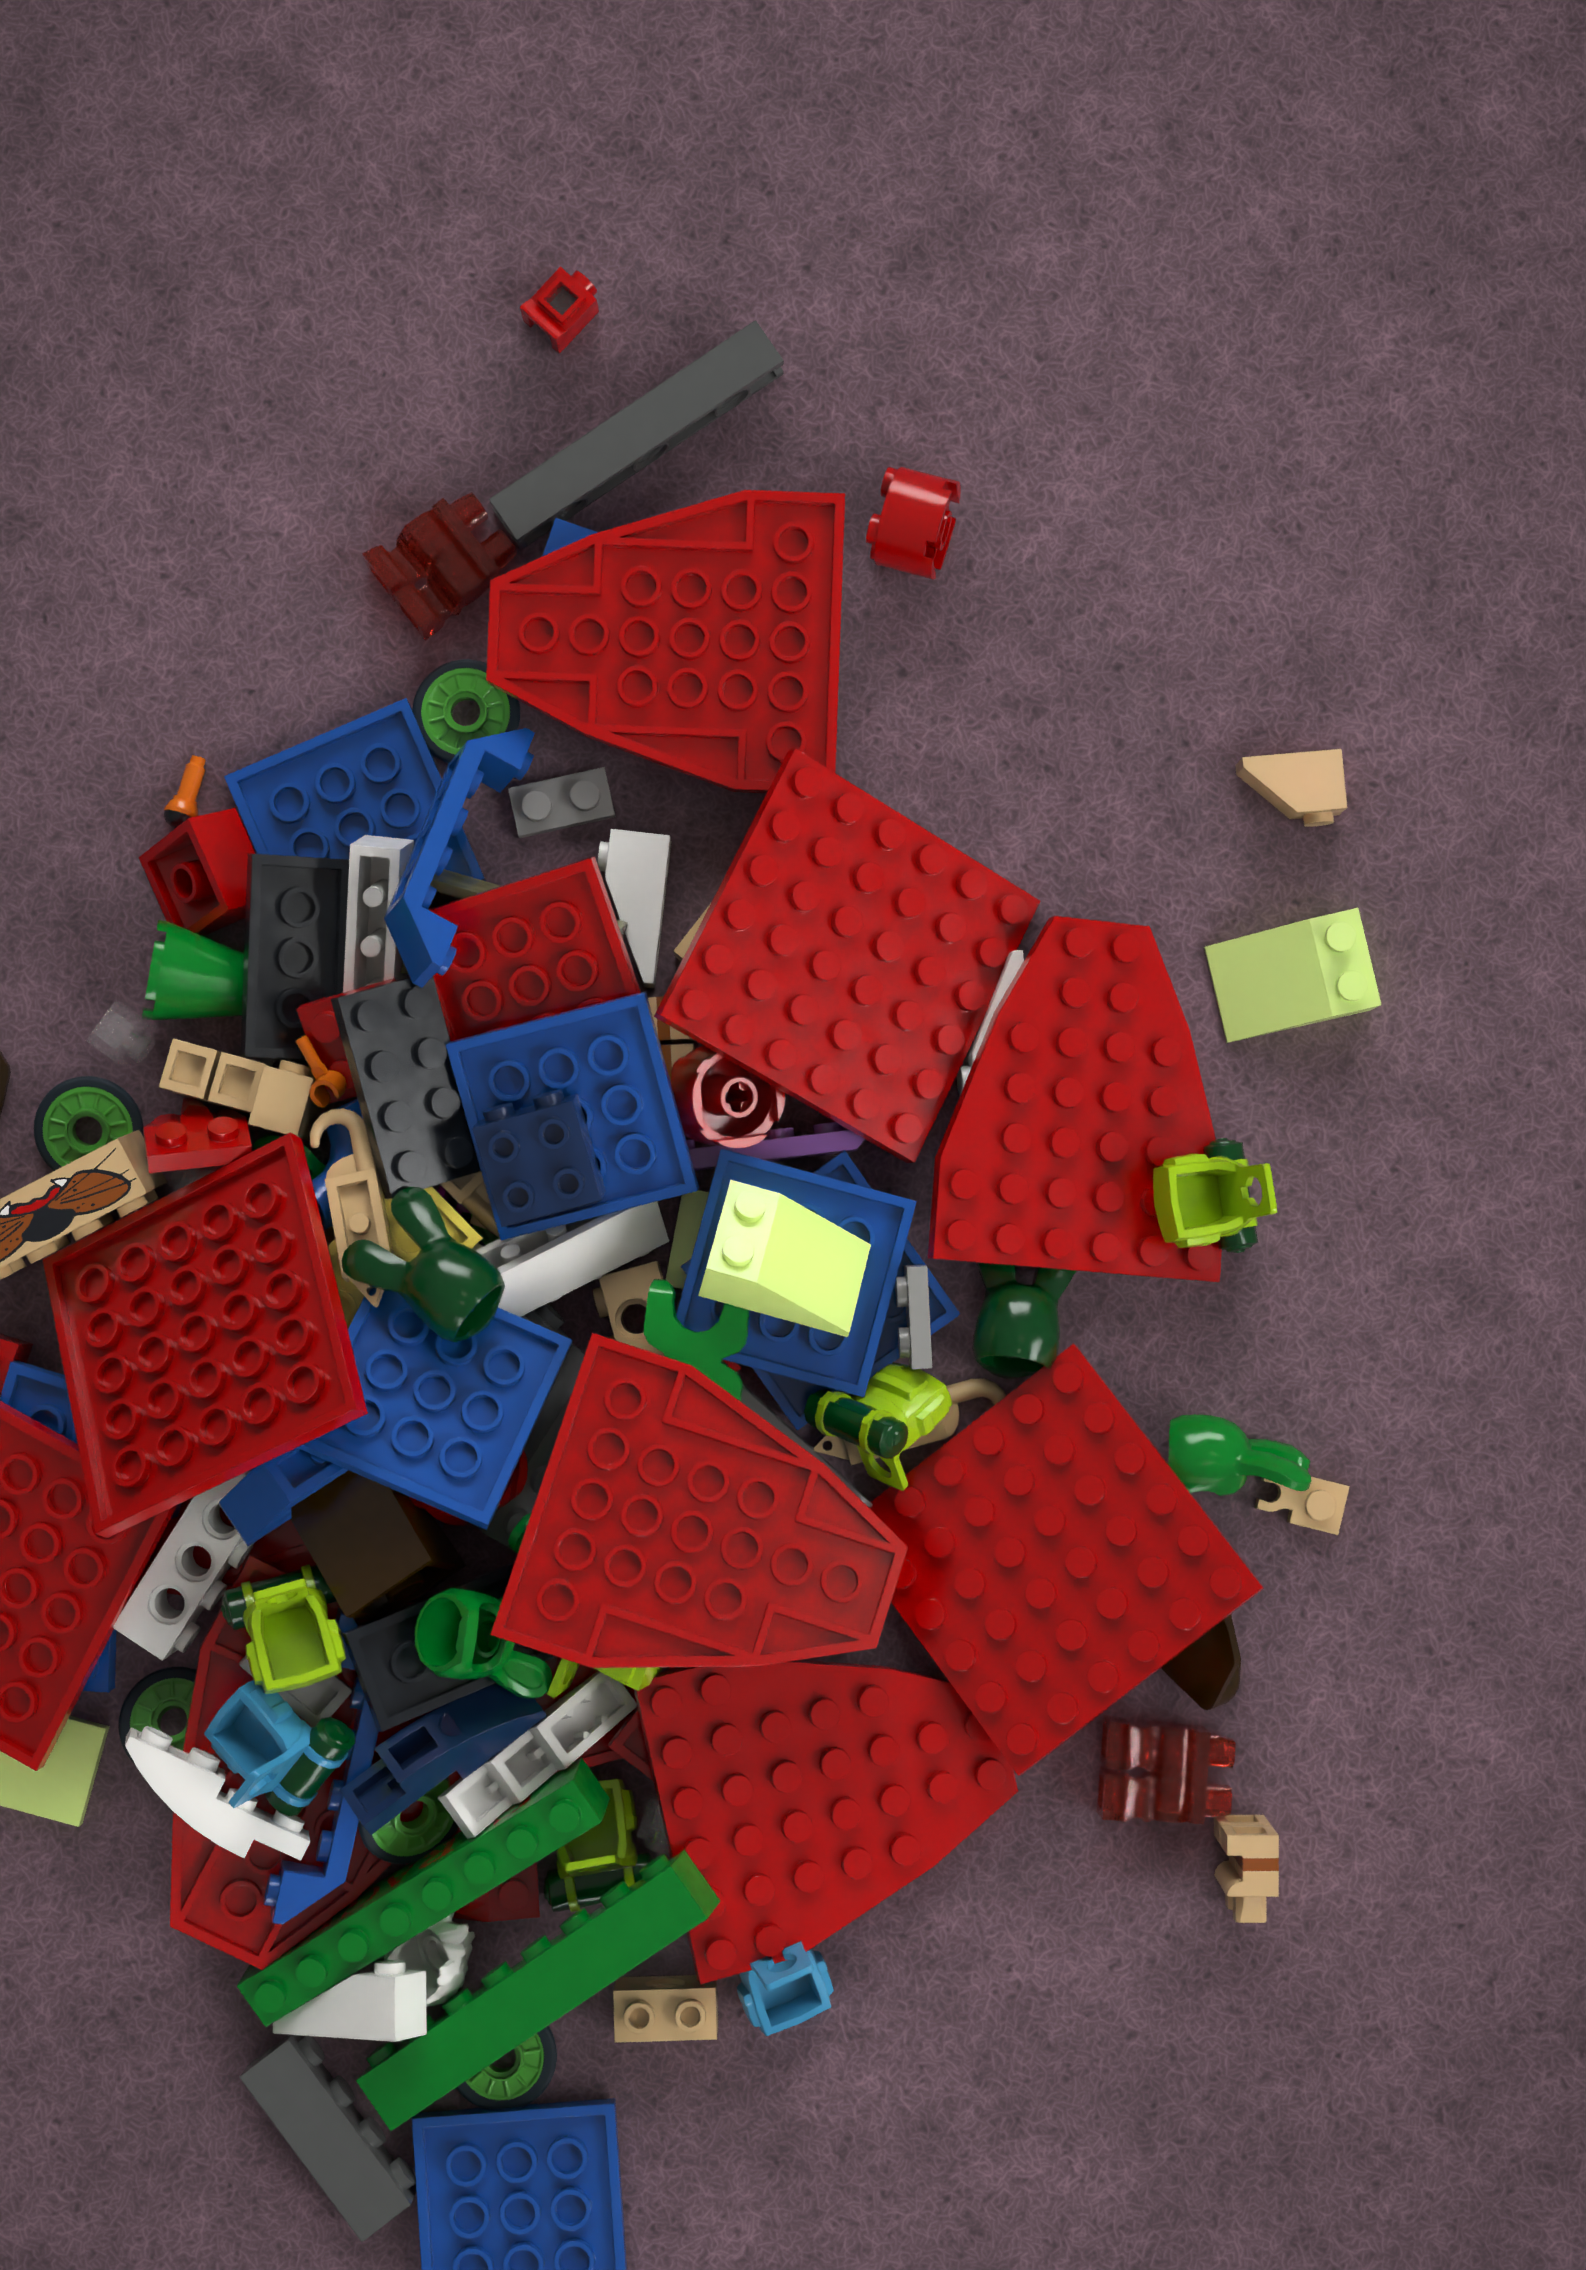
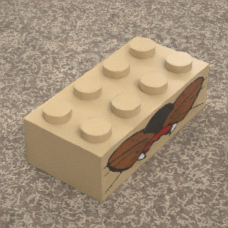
(75, 1201)

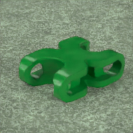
(700, 1349)

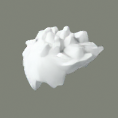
(442, 1954)

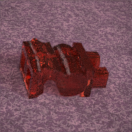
(447, 554)
(1176, 1773)

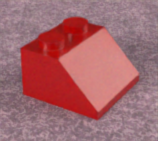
(201, 871)

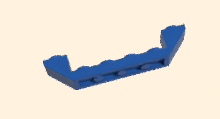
(418, 933)
(271, 1489)
(304, 1884)

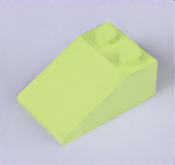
(1293, 975)
(784, 1261)

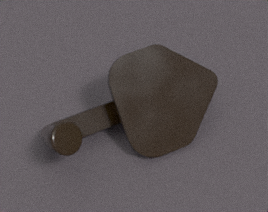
(1209, 1667)

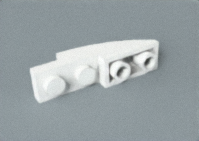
(192, 1789)

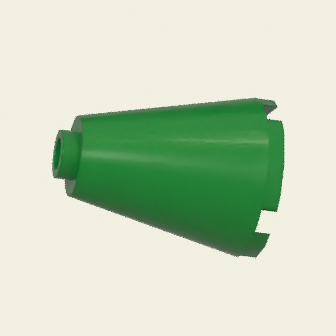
(193, 977)

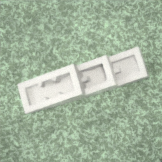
(549, 1746)

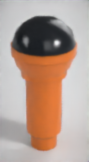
(184, 803)

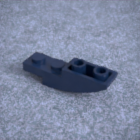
(436, 1745)

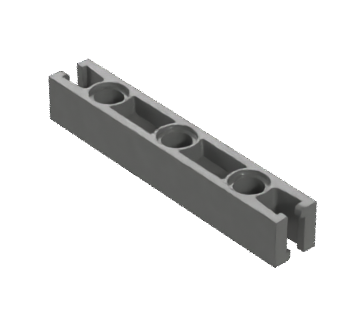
(638, 435)

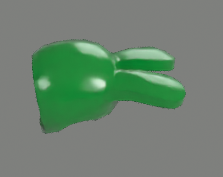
(1218, 1456)
(457, 1644)

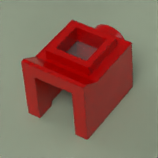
(562, 307)

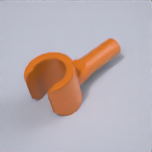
(330, 1078)

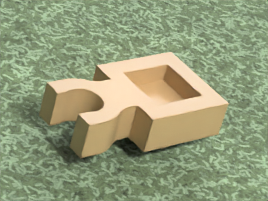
(1316, 1508)

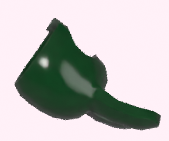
(441, 1281)
(1018, 1320)

